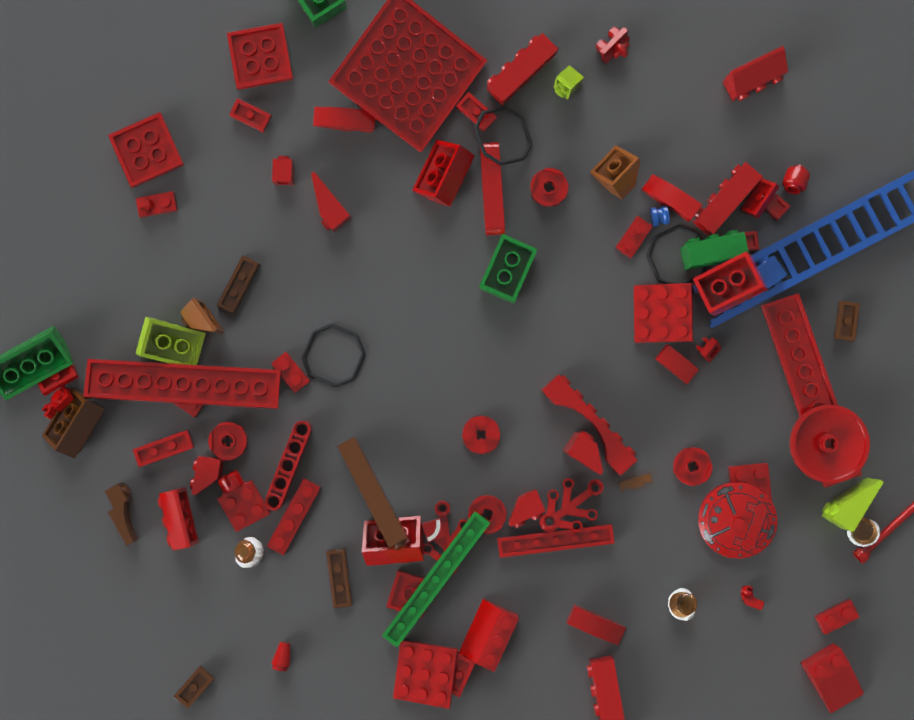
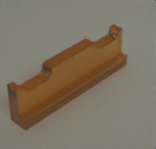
(635, 482)

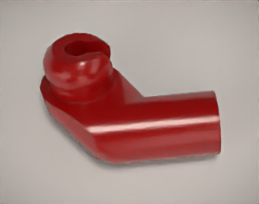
(748, 598)

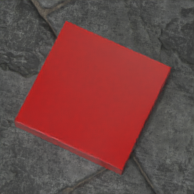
(403, 589)

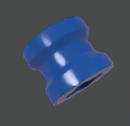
(659, 216)

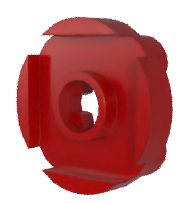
(558, 181)
(492, 434)
(221, 449)
(703, 464)
(492, 504)

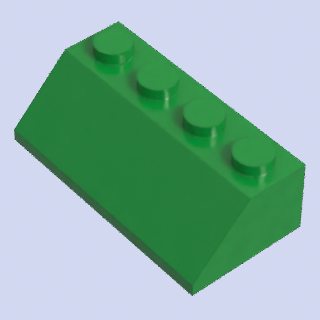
(33, 362)

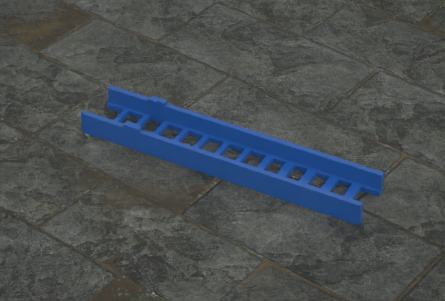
(830, 260)

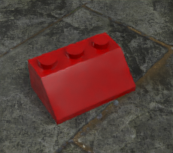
(756, 74)
(443, 172)
(584, 450)
(178, 519)
(377, 551)
(489, 634)

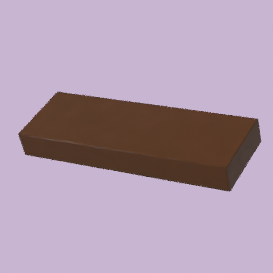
(238, 285)
(339, 578)

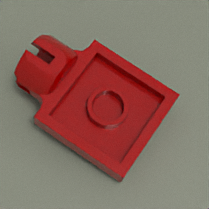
(241, 501)

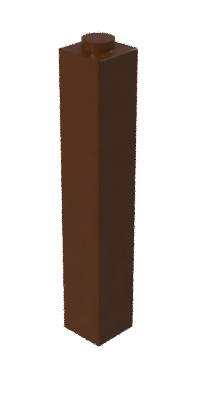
(373, 494)

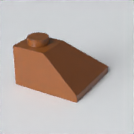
(617, 171)
(199, 317)

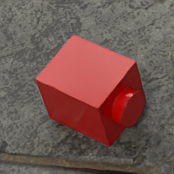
(283, 171)

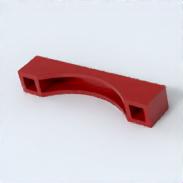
(616, 453)

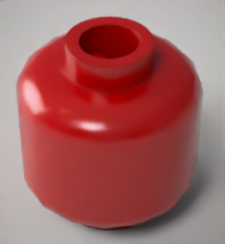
(796, 179)

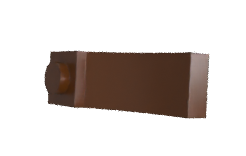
(119, 496)

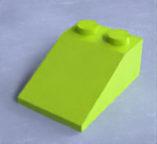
(169, 342)
(850, 506)

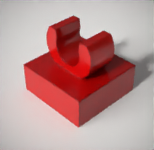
(710, 350)

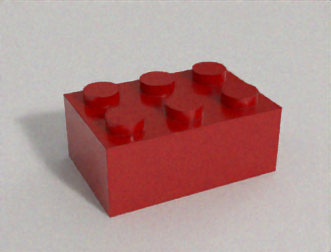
(730, 283)

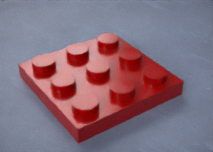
(260, 56)
(146, 150)
(663, 313)
(425, 673)

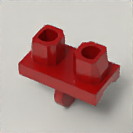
(616, 46)

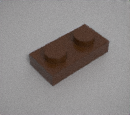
(846, 321)
(194, 687)

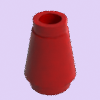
(281, 659)

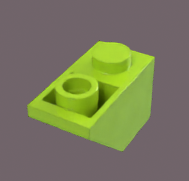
(567, 82)

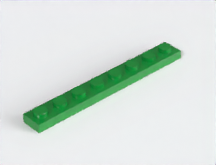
(436, 579)

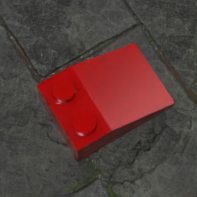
(832, 677)

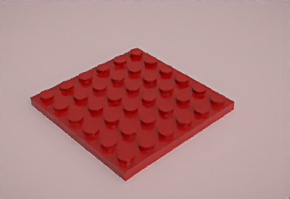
(408, 71)

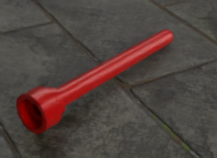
(862, 554)

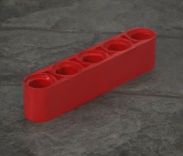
(492, 191)
(282, 472)

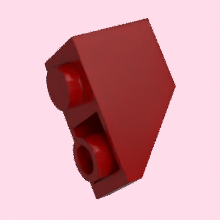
(207, 472)
(526, 507)

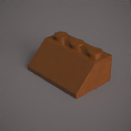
(73, 424)

